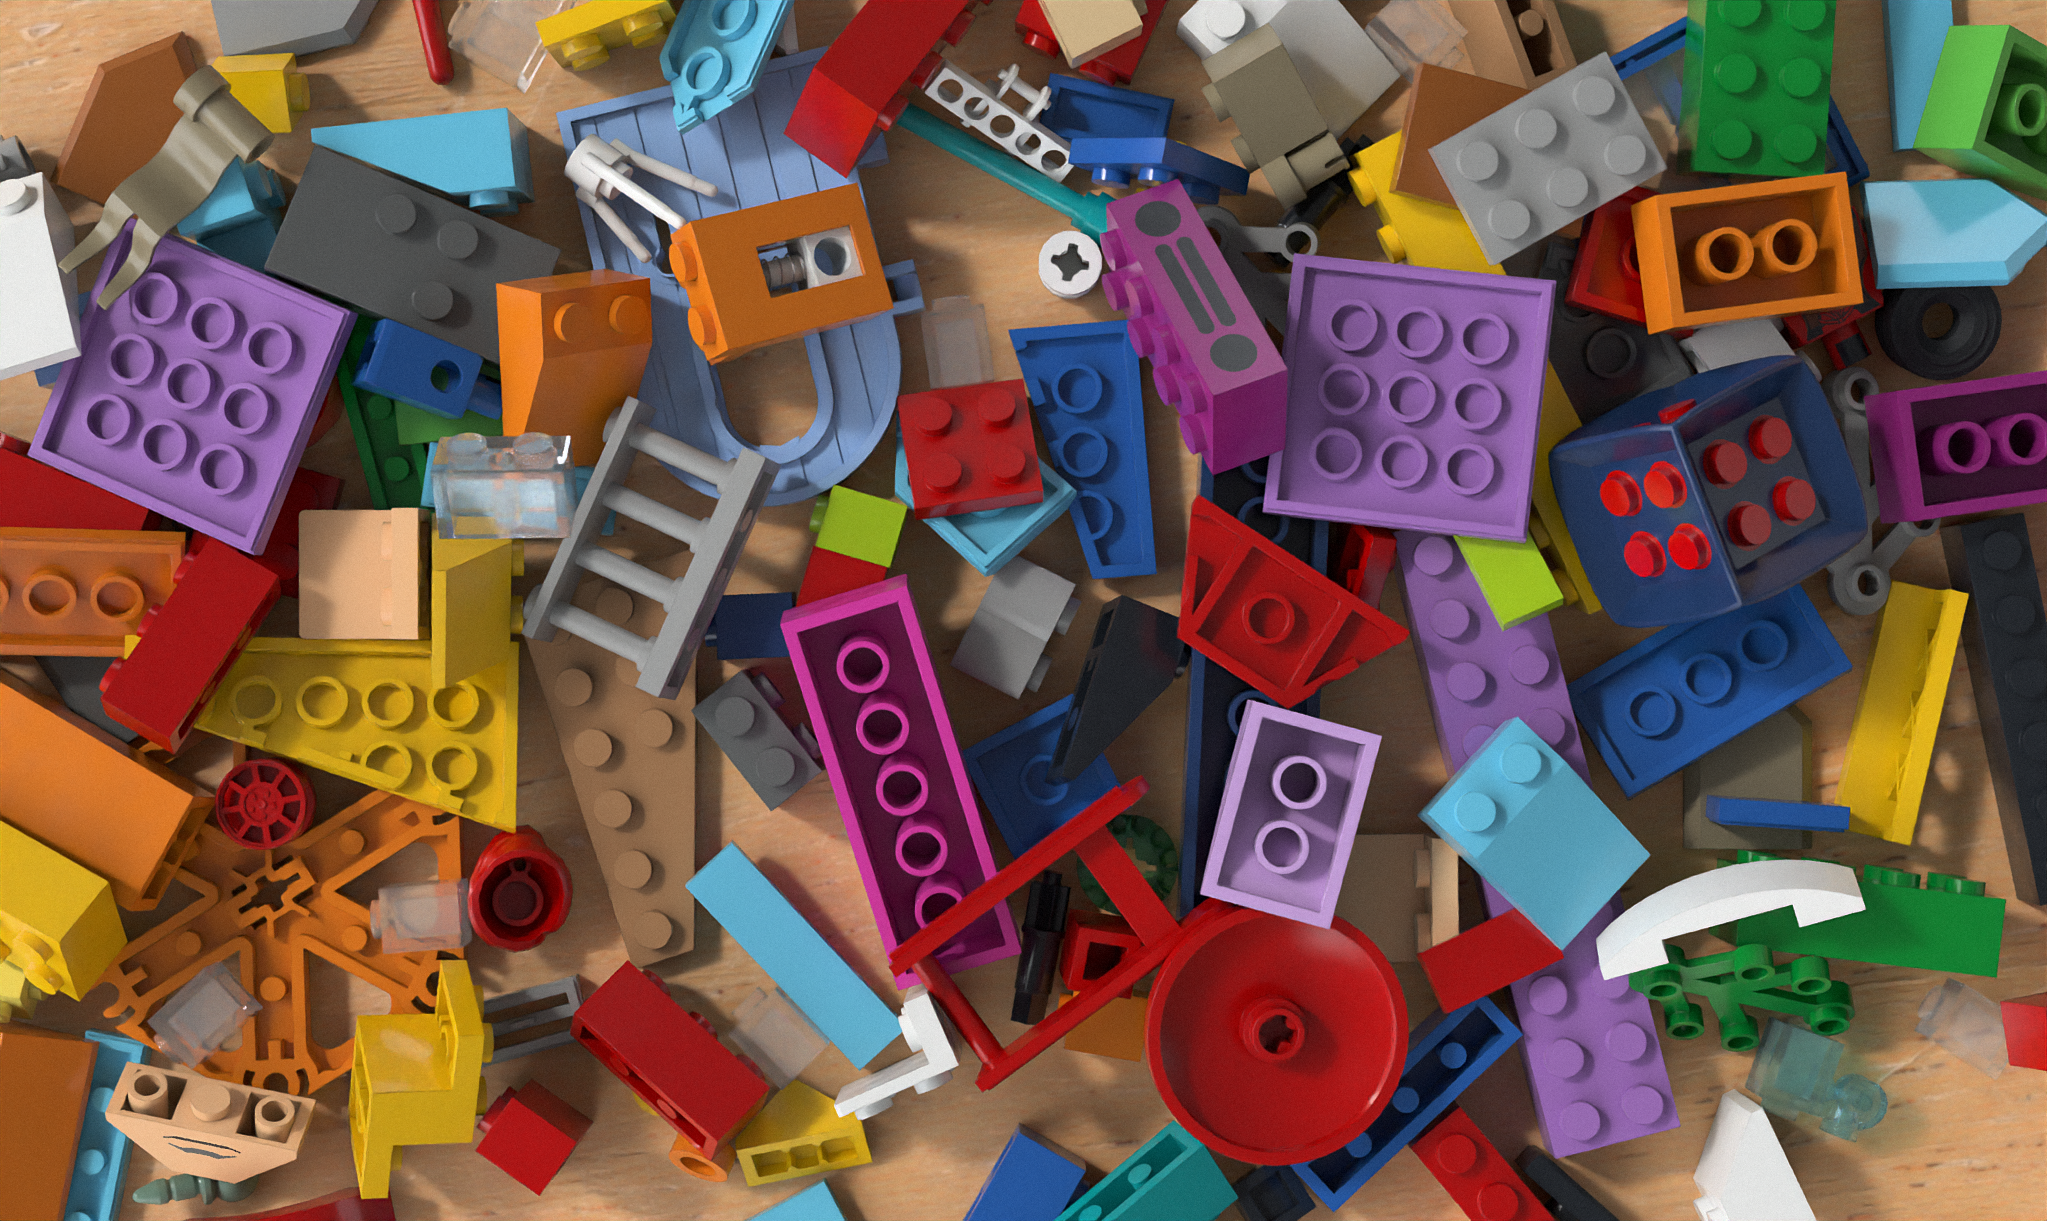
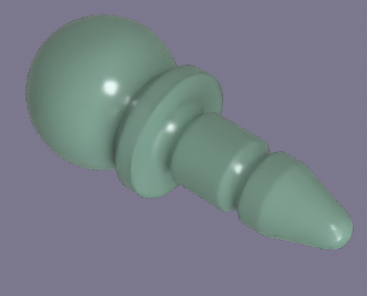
(189, 1186)

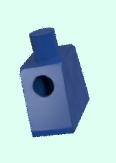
(399, 366)

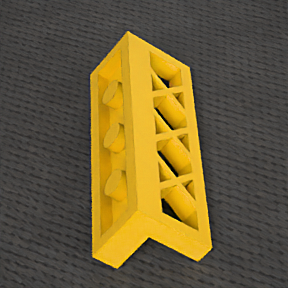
(1899, 710)

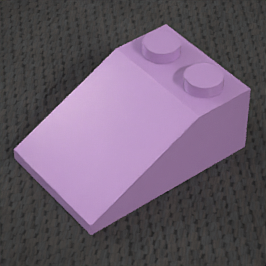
(1289, 813)

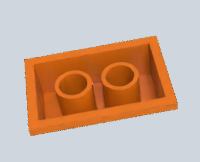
(41, 1117)

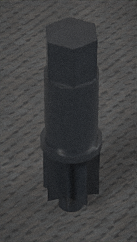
(1320, 202)
(1040, 947)

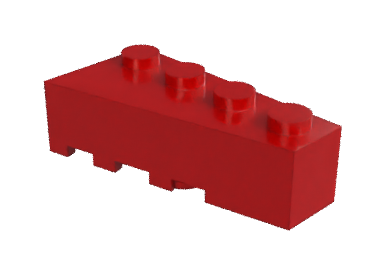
(871, 72)

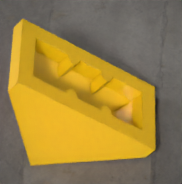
(800, 1137)

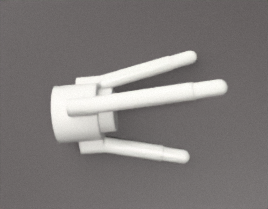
(603, 171)

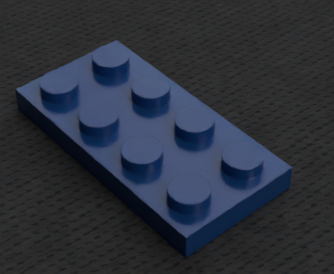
(1703, 686)

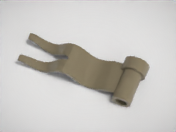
(176, 178)

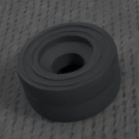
(1952, 355)

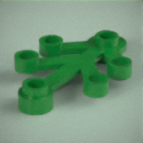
(1820, 1001)

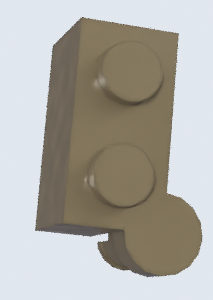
(1274, 114)

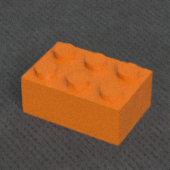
(1747, 253)

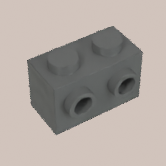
(759, 738)

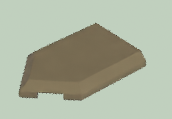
(1761, 763)

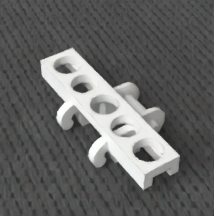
(990, 94)

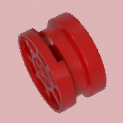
(265, 803)

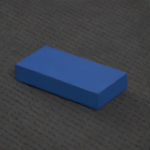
(1101, 111)
(1777, 813)

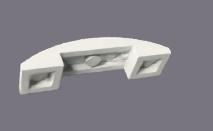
(1721, 896)

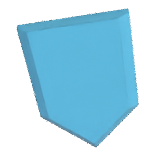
(719, 54)
(1948, 232)
(996, 535)

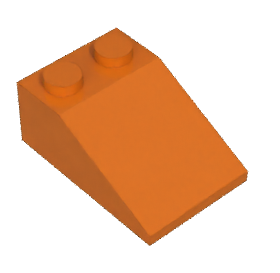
(572, 353)

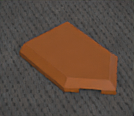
(124, 117)

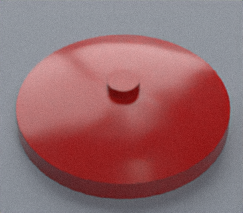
(1275, 1035)

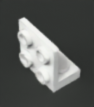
(924, 1028)

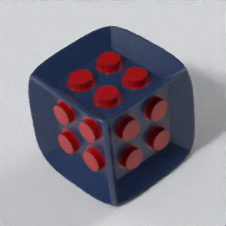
(1709, 493)

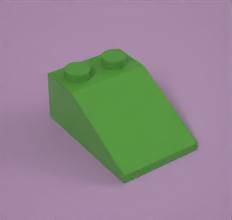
(1989, 107)

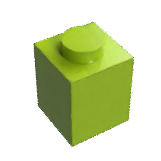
(859, 525)

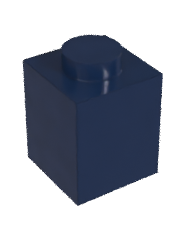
(750, 626)

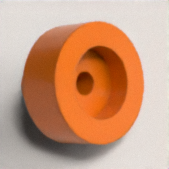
(695, 1163)

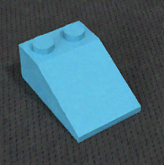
(461, 157)
(1535, 831)

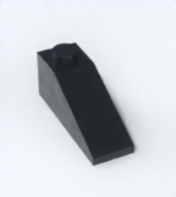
(1124, 671)

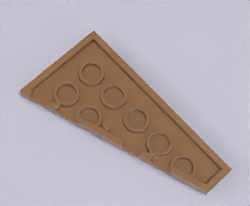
(630, 765)

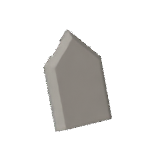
(289, 25)

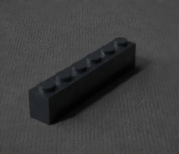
(2008, 674)

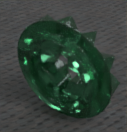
(1150, 845)

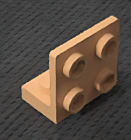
(364, 574)
(1401, 892)

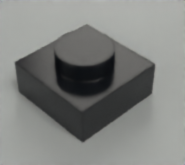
(1271, 1194)

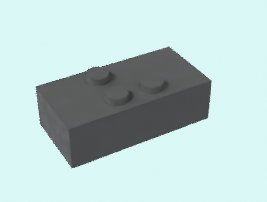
(401, 253)

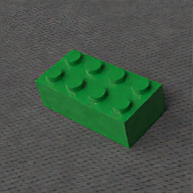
(1756, 88)
(1906, 923)

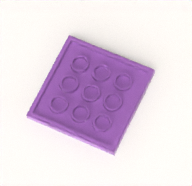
(195, 389)
(1411, 397)

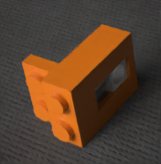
(729, 284)

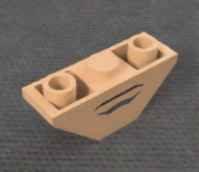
(208, 1123)

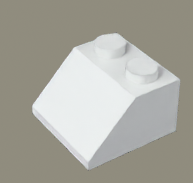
(1745, 1169)

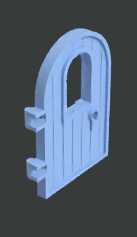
(751, 164)

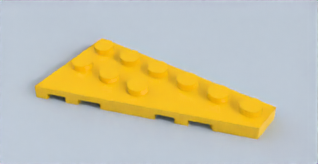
(375, 719)

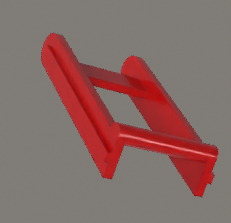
(1123, 885)

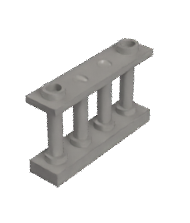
(688, 599)

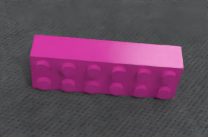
(898, 769)

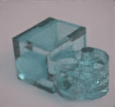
(1796, 1074)

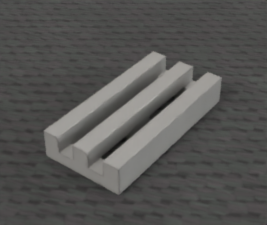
(570, 985)

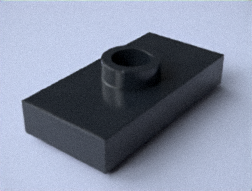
(1567, 1197)

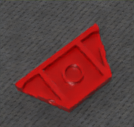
(1271, 612)

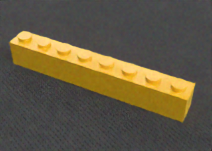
(1441, 239)

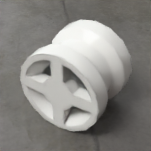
(1068, 275)

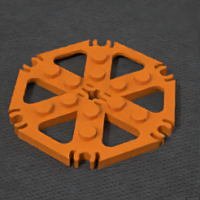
(277, 953)

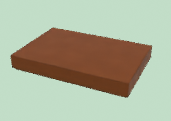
(1438, 108)

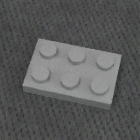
(1547, 158)

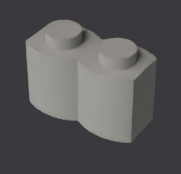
(1014, 627)

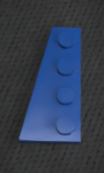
(1093, 423)

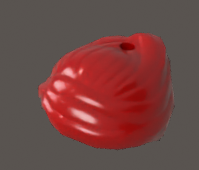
(519, 907)

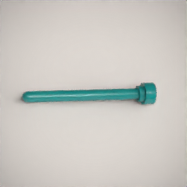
(1086, 211)

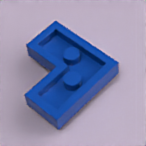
(1158, 162)

